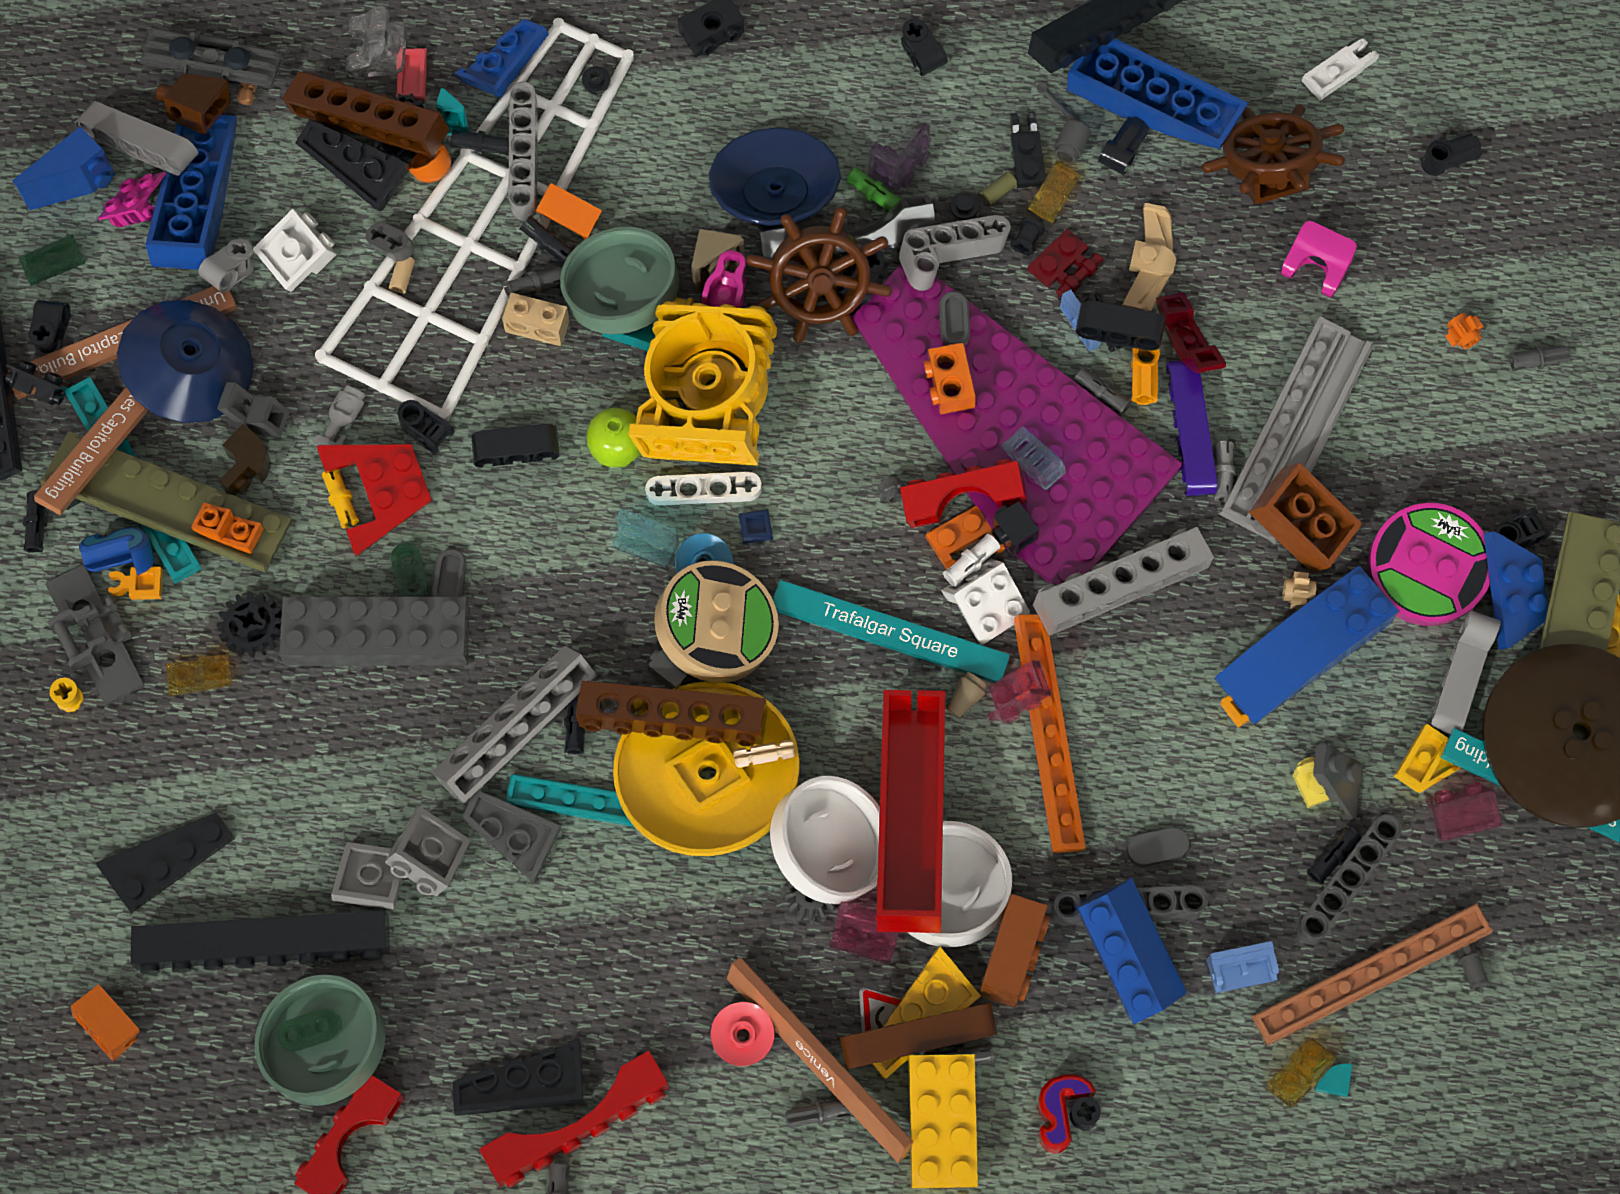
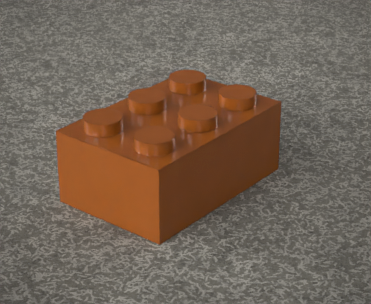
(1305, 517)
(1015, 951)

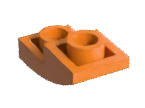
(225, 528)

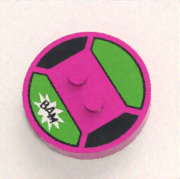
(1430, 563)

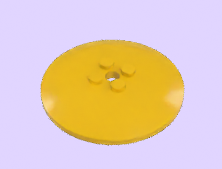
(696, 816)

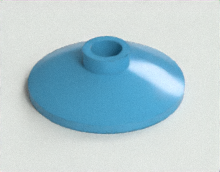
(703, 547)

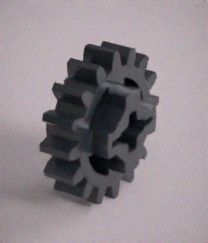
(245, 612)

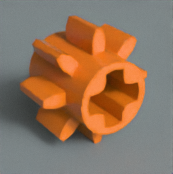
(1464, 331)

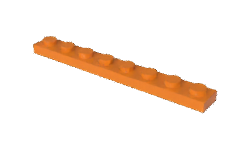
(1051, 742)

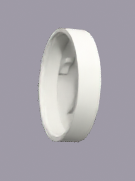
(827, 839)
(973, 886)

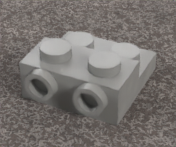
(427, 852)

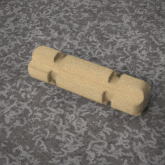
(764, 753)

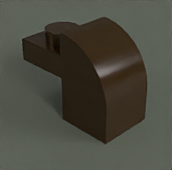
(250, 460)

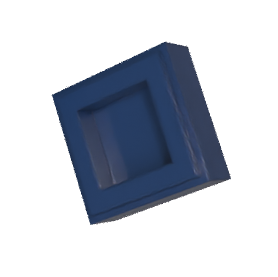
(755, 526)

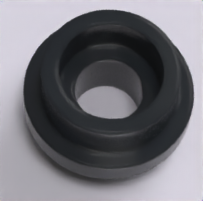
(599, 86)

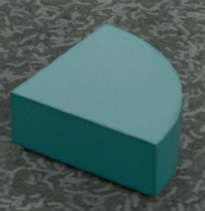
(1336, 1080)

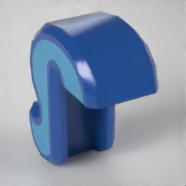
(118, 549)

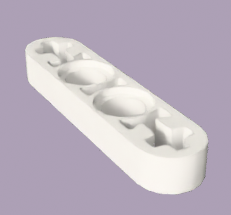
(703, 483)

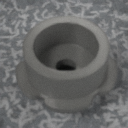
(890, 490)

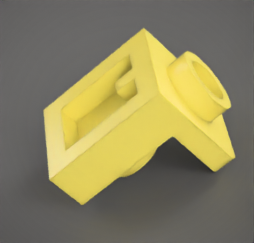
(1307, 784)

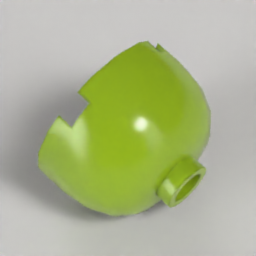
(609, 437)

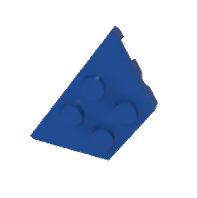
(1515, 589)

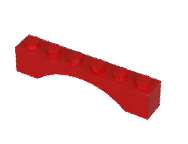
(517, 1153)

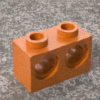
(956, 378)

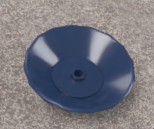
(774, 175)
(170, 380)

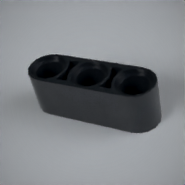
(1120, 325)
(515, 444)

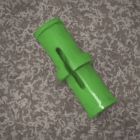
(872, 189)

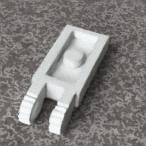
(1338, 69)

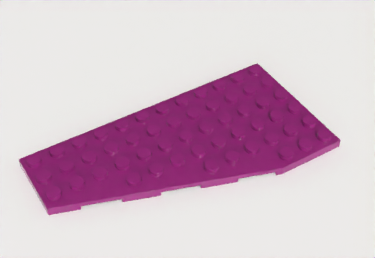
(1107, 461)

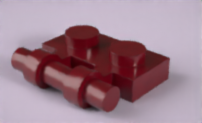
(1059, 257)

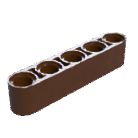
(918, 1035)

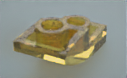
(1054, 192)
(198, 675)
(1302, 1074)

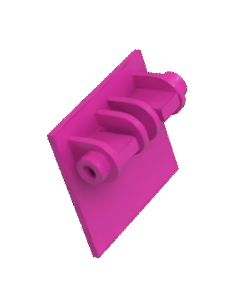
(131, 202)

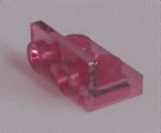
(1019, 692)
(1464, 811)

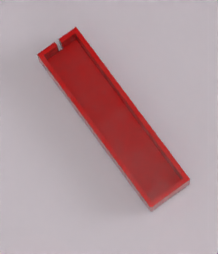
(911, 813)

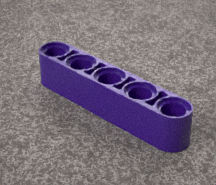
(1193, 429)

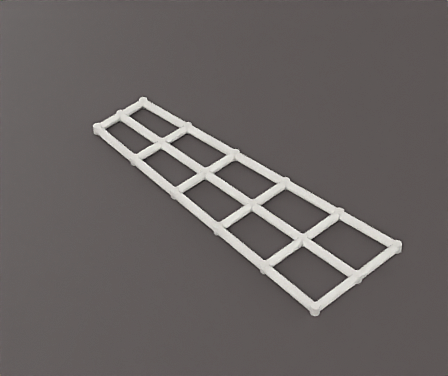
(470, 243)

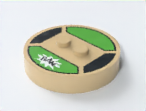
(716, 621)

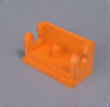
(568, 210)
(105, 1022)

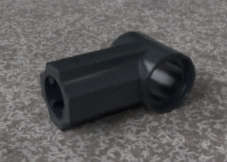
(1123, 148)
(1450, 153)

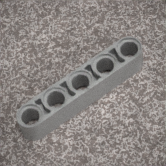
(137, 138)
(520, 139)

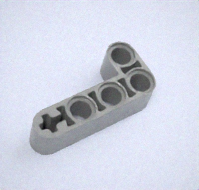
(947, 242)
(1462, 676)

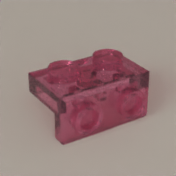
(858, 934)

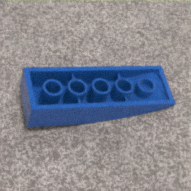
(1156, 93)
(193, 203)
(1307, 644)

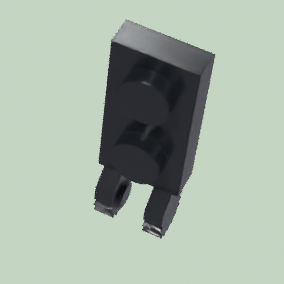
(1027, 153)

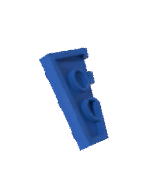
(501, 65)

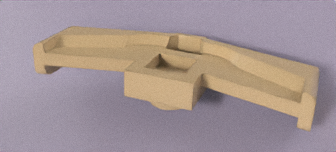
(1151, 259)

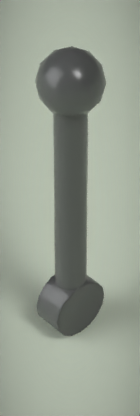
(1042, 88)

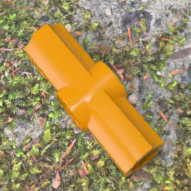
(1144, 377)

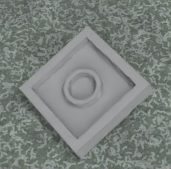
(366, 878)

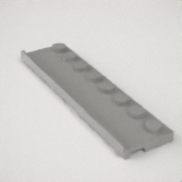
(1300, 416)

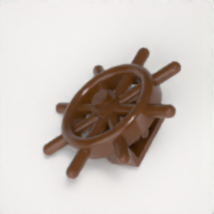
(1275, 163)
(820, 273)

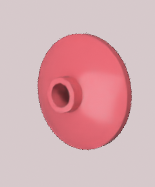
(741, 1017)

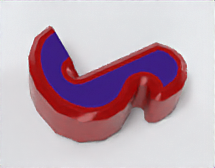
(1053, 1109)

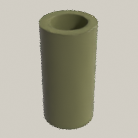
(998, 188)

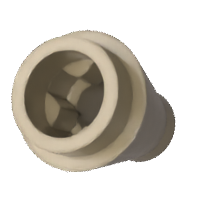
(966, 694)

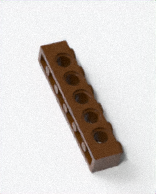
(366, 113)
(597, 696)

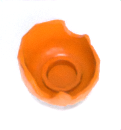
(431, 169)

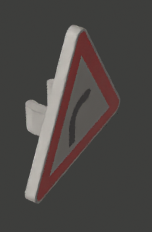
(875, 1008)

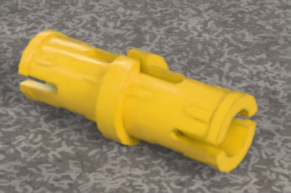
(340, 498)

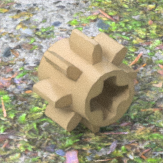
(1298, 590)

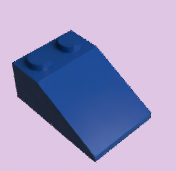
(65, 172)

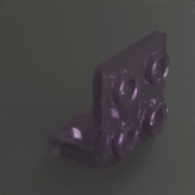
(898, 170)

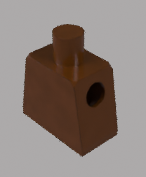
(195, 100)

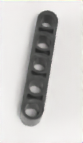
(1359, 869)
(1172, 895)

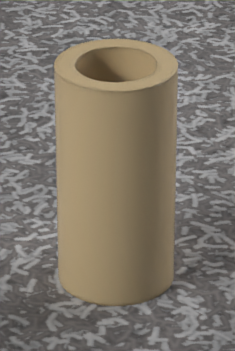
(401, 275)

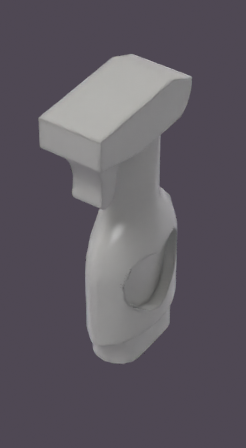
(341, 413)

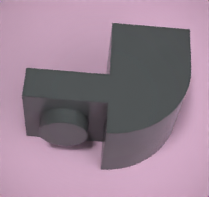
(260, 414)

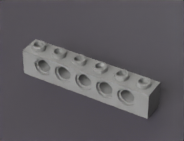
(1059, 616)
(514, 724)

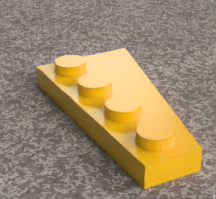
(935, 991)

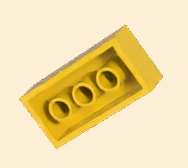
(942, 1121)

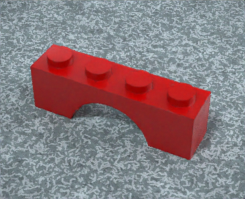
(927, 500)
(369, 1106)

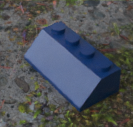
(1131, 950)

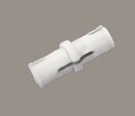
(971, 560)

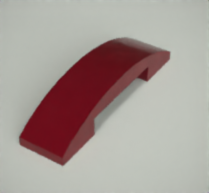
(1186, 335)

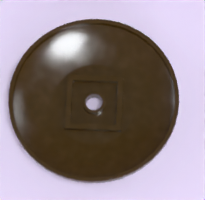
(1533, 741)

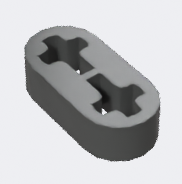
(393, 237)

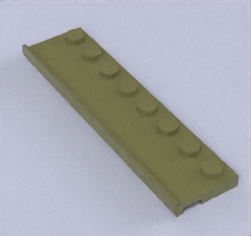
(171, 503)
(1584, 587)

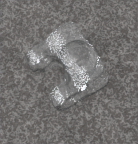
(382, 47)

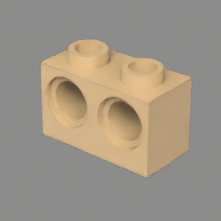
(536, 319)

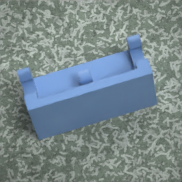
(1243, 967)

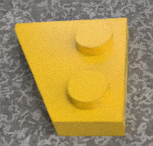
(1422, 762)

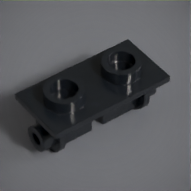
(26, 377)

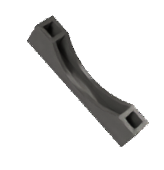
(893, 225)

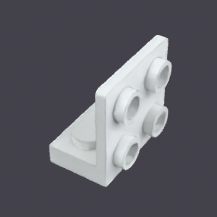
(988, 600)

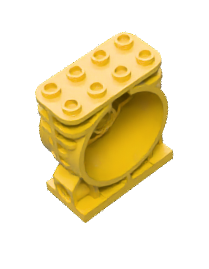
(720, 415)

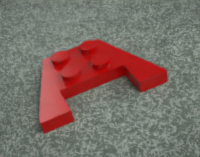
(390, 482)

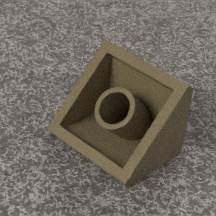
(707, 252)

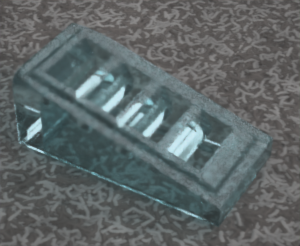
(1047, 471)

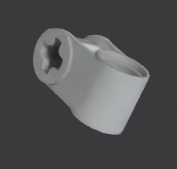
(228, 265)

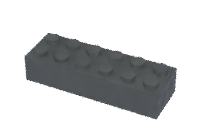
(374, 631)

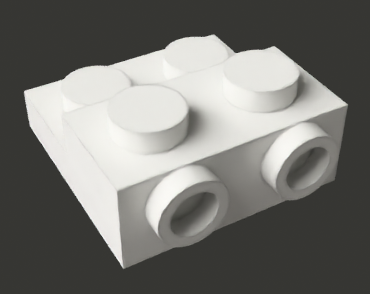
(295, 249)

